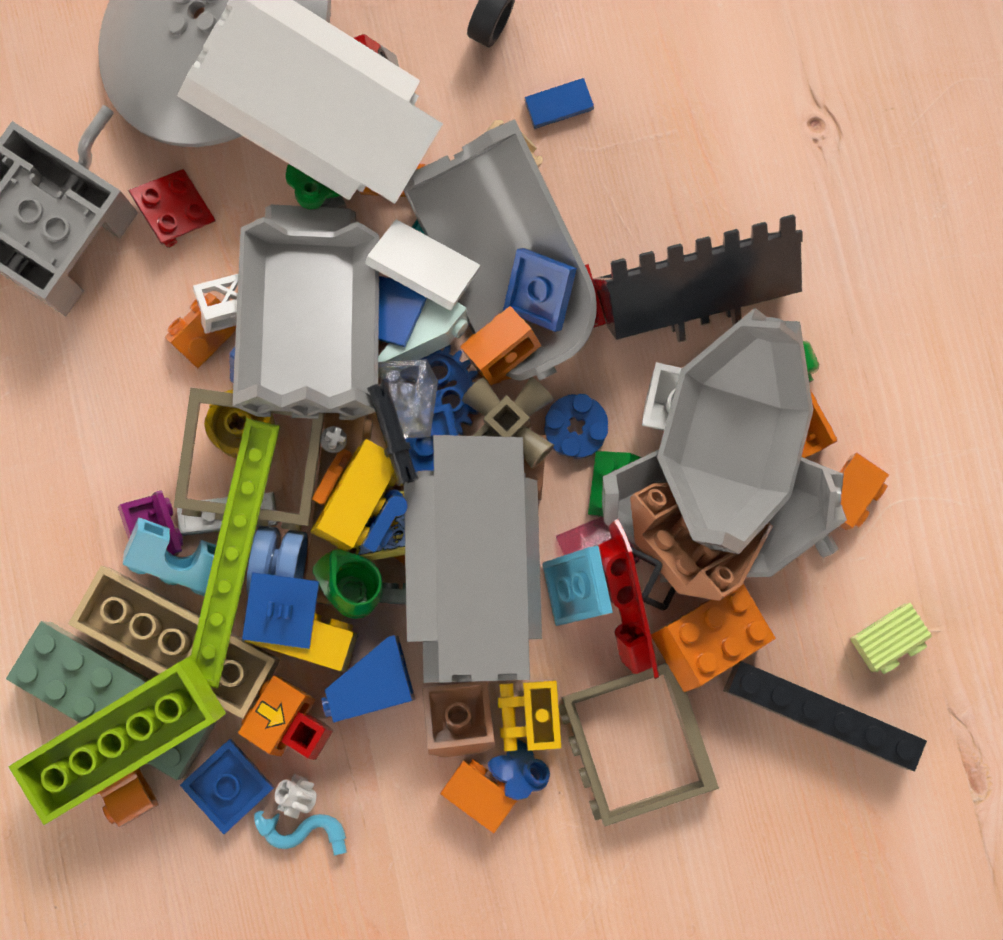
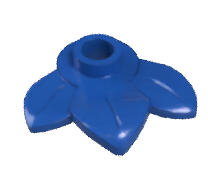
(516, 771)

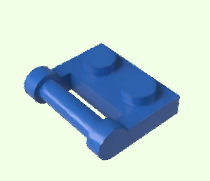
(380, 525)

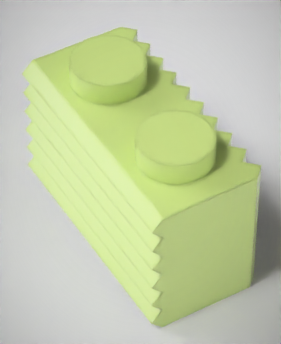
(891, 638)

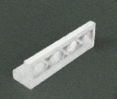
(222, 314)

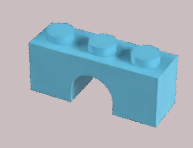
(149, 554)

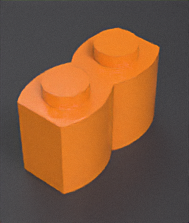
(128, 799)

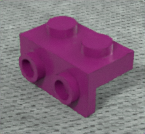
(156, 510)

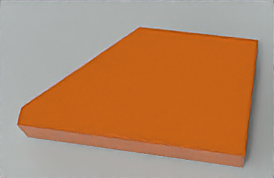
(331, 477)

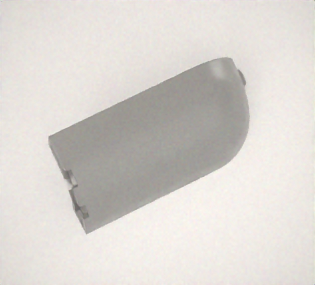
(486, 210)

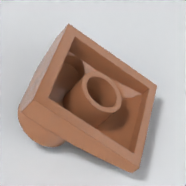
(458, 719)

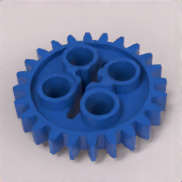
(456, 372)

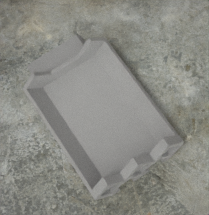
(306, 314)

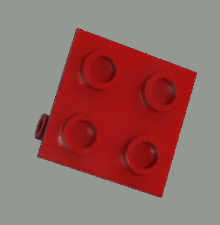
(172, 206)

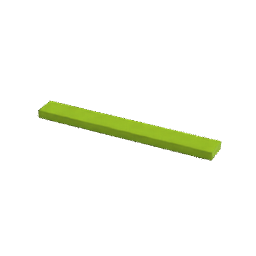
(233, 548)

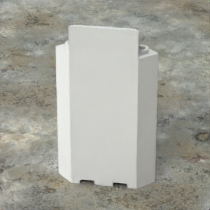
(311, 97)

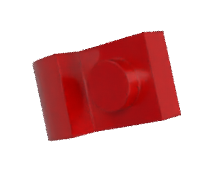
(307, 735)

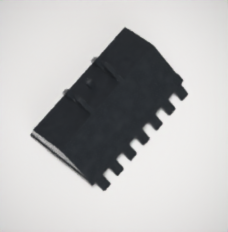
(702, 281)

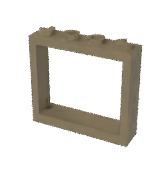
(194, 507)
(589, 776)

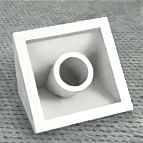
(660, 395)

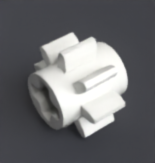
(295, 796)

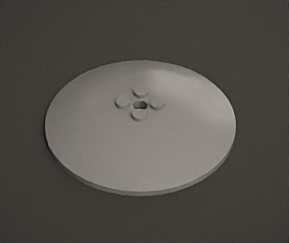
(146, 57)

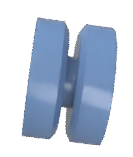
(276, 557)

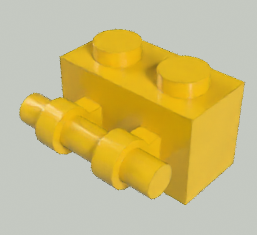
(541, 716)

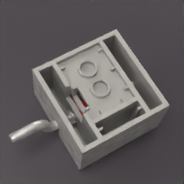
(53, 211)

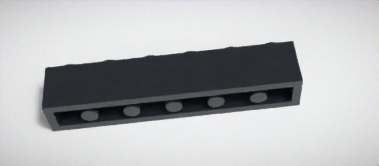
(825, 716)

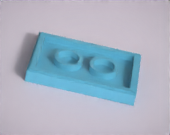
(577, 586)

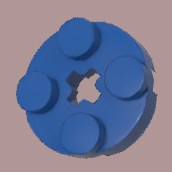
(581, 408)

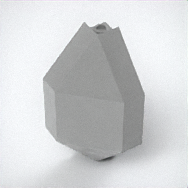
(738, 431)
(797, 526)

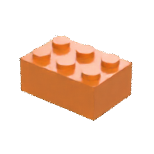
(712, 638)

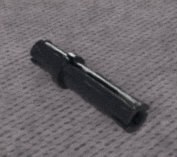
(393, 434)

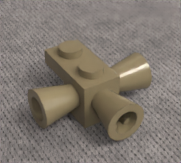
(512, 418)

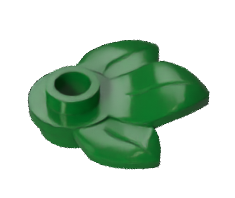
(307, 191)

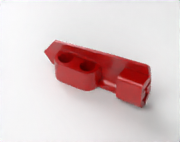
(624, 590)

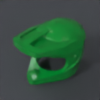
(349, 582)

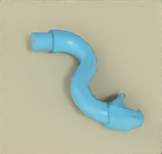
(331, 825)

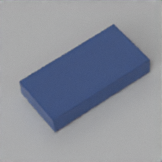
(559, 103)

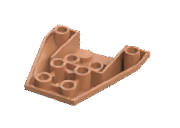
(685, 563)

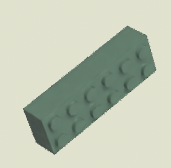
(84, 681)

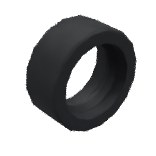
(489, 20)

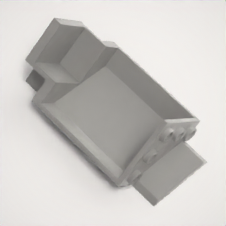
(473, 561)

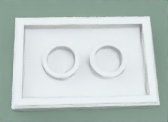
(422, 264)

